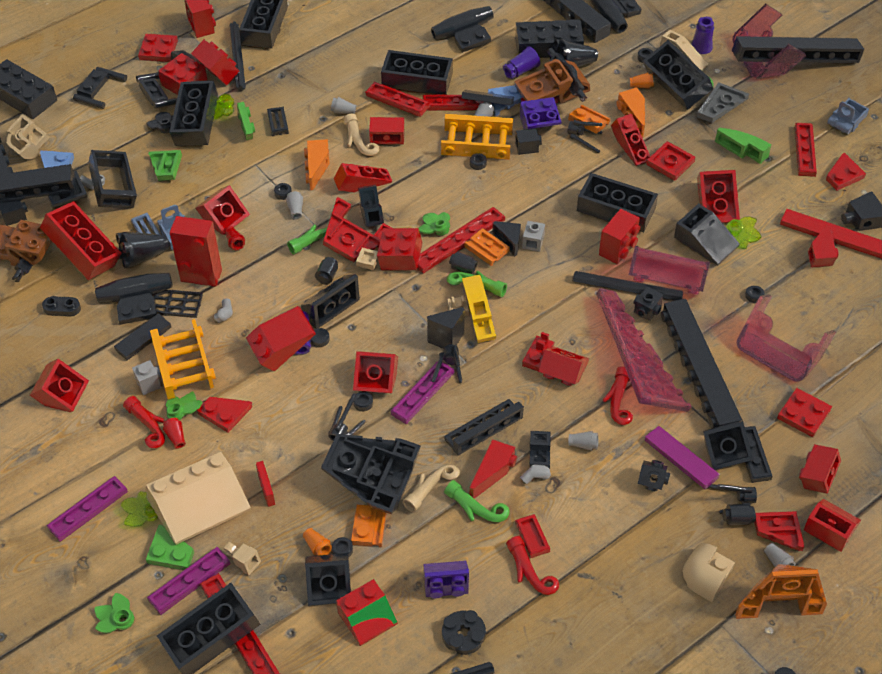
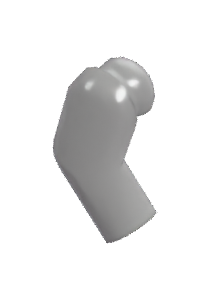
(88, 182)
(225, 312)
(536, 471)

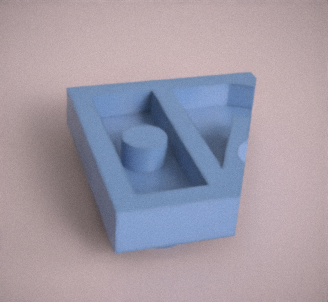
(508, 91)
(54, 158)

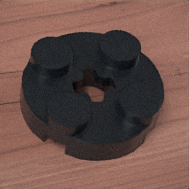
(457, 642)

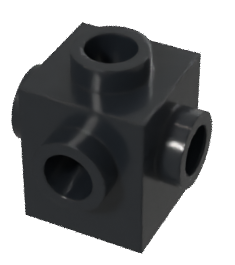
(648, 303)
(647, 479)

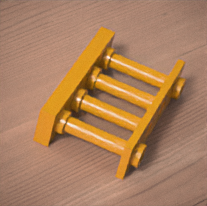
(477, 124)
(167, 369)

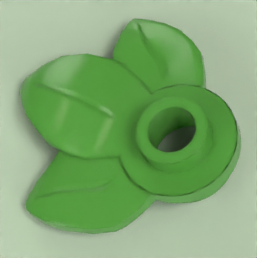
(435, 223)
(179, 407)
(112, 614)

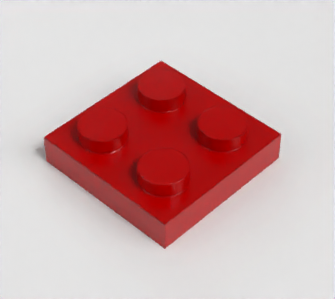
(157, 47)
(671, 160)
(804, 412)

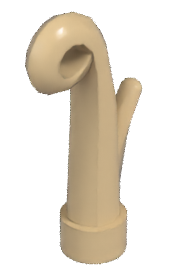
(354, 135)
(424, 486)

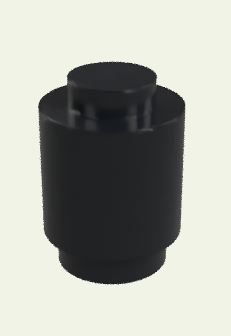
(463, 263)
(326, 270)
(739, 514)

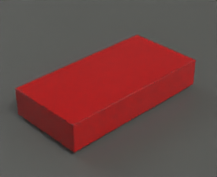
(265, 483)
(532, 536)

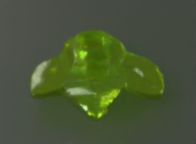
(224, 106)
(745, 232)
(138, 510)

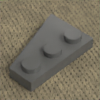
(720, 102)

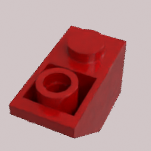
(822, 250)

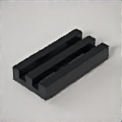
(279, 130)

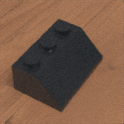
(332, 300)

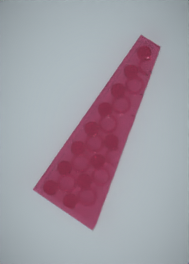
(644, 367)

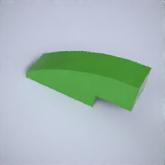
(743, 144)

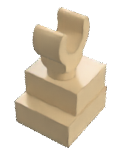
(243, 557)

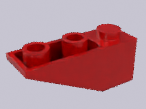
(630, 139)
(351, 177)

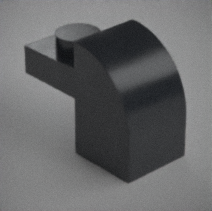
(370, 206)

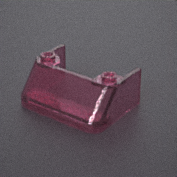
(760, 26)
(669, 269)
(778, 355)

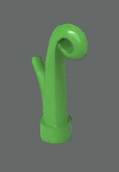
(311, 236)
(497, 288)
(469, 504)

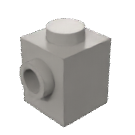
(533, 236)
(147, 377)

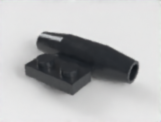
(616, 10)
(465, 28)
(134, 295)

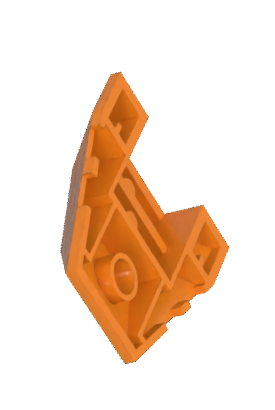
(786, 583)

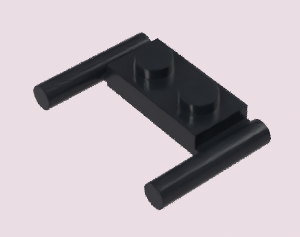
(93, 84)
(153, 90)

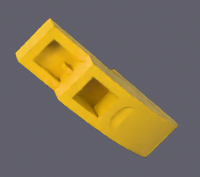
(479, 308)

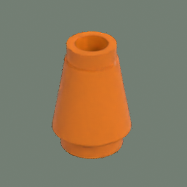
(642, 81)
(317, 543)

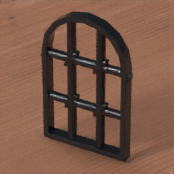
(167, 306)

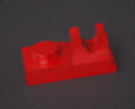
(536, 351)

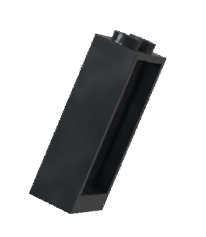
(107, 197)

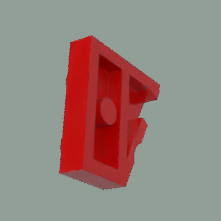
(844, 173)
(224, 412)
(780, 528)

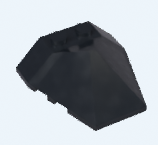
(372, 468)

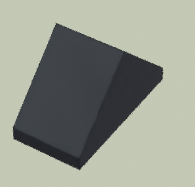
(509, 234)

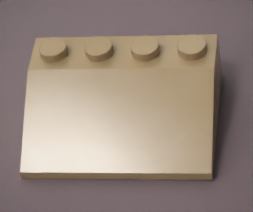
(197, 498)

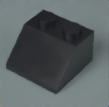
(327, 578)

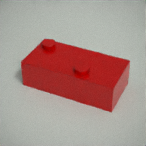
(80, 240)
(196, 251)

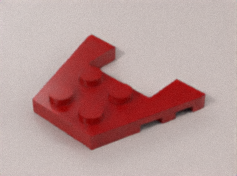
(347, 237)

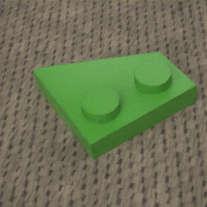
(243, 114)
(166, 163)
(167, 554)

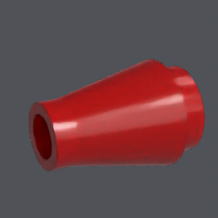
(235, 239)
(174, 430)

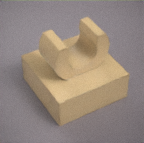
(367, 259)
(454, 303)

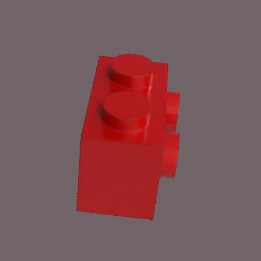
(387, 130)
(820, 468)

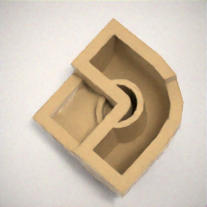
(26, 137)
(706, 571)

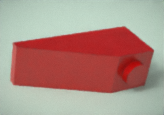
(493, 467)

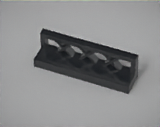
(482, 431)

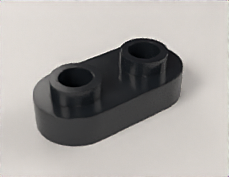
(61, 306)

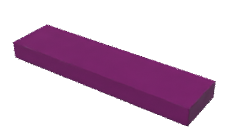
(421, 393)
(682, 457)
(87, 508)
(188, 580)

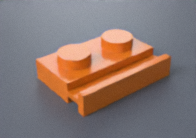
(588, 115)
(487, 247)
(368, 526)

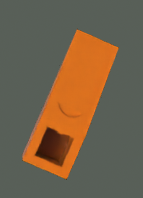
(633, 102)
(318, 160)

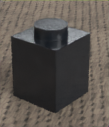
(527, 141)

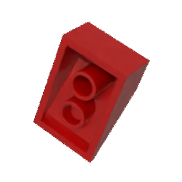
(719, 193)
(280, 338)

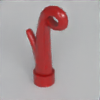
(617, 393)
(149, 419)
(523, 564)

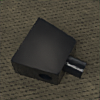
(864, 212)

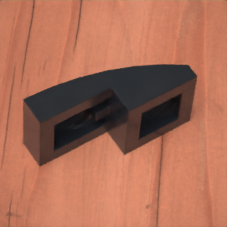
(540, 448)

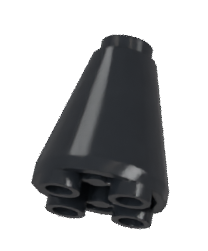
(575, 52)
(140, 247)

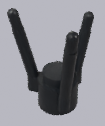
(576, 128)
(451, 356)
(339, 427)
(744, 494)

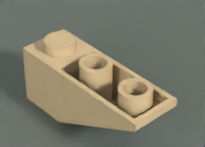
(685, 47)

